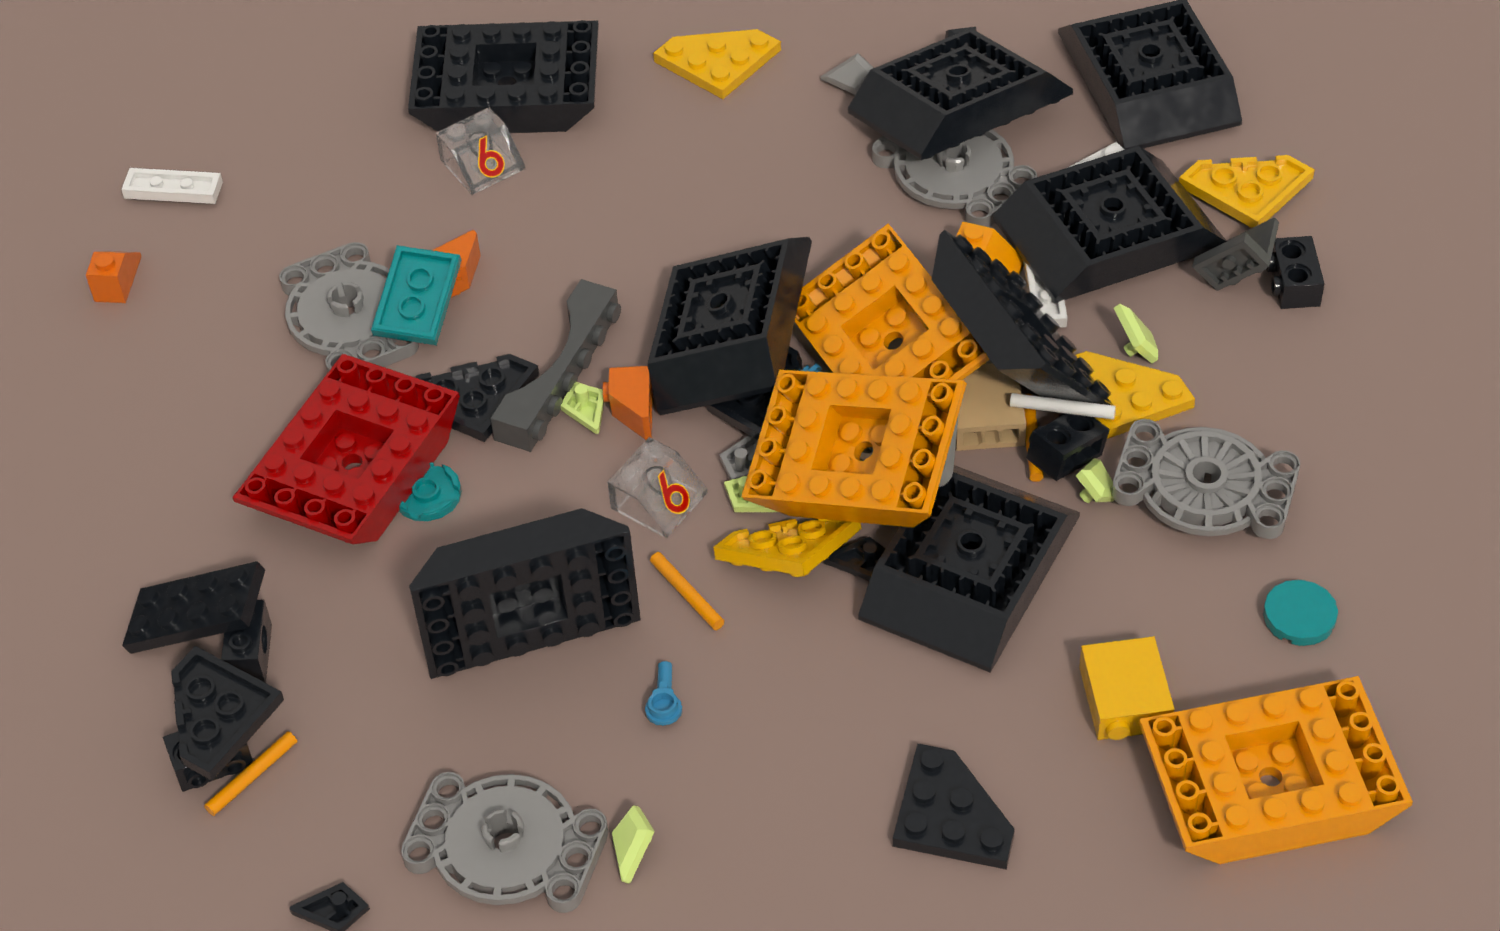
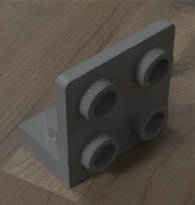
(1238, 256)

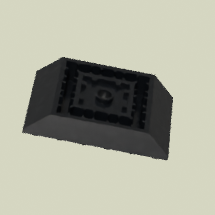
(525, 72)
(952, 93)
(1158, 97)
(1081, 246)
(1010, 323)
(727, 325)
(524, 590)
(962, 597)

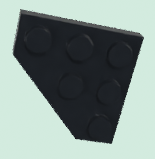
(482, 390)
(750, 411)
(217, 710)
(950, 812)

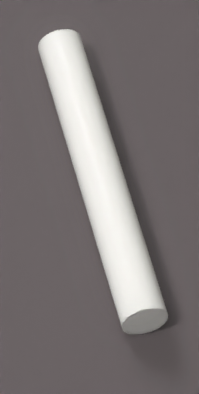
(1062, 406)

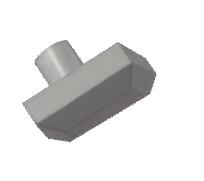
(849, 74)
(739, 457)

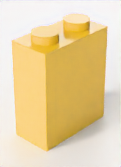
(1123, 685)

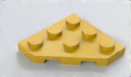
(719, 59)
(1247, 187)
(1137, 392)
(786, 545)

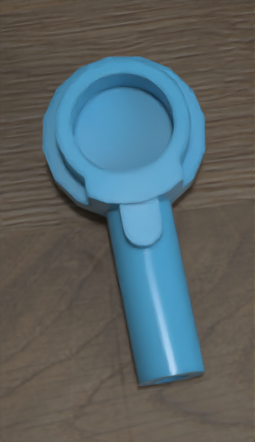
(663, 705)

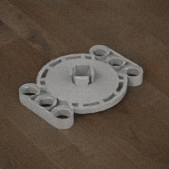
(969, 181)
(325, 301)
(1177, 473)
(526, 862)

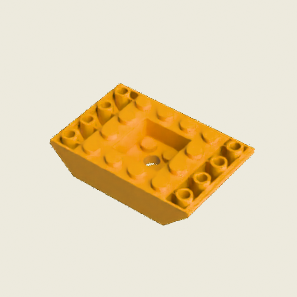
(882, 296)
(823, 423)
(1312, 738)

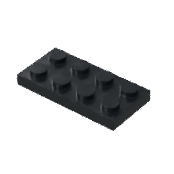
(194, 607)

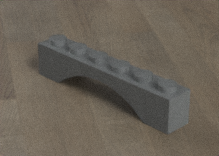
(526, 412)

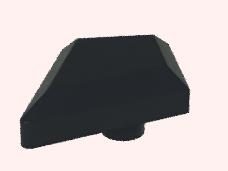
(857, 557)
(332, 908)

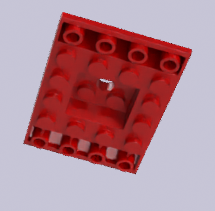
(353, 416)

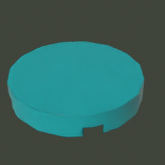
(435, 500)
(1300, 612)

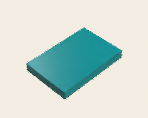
(416, 295)

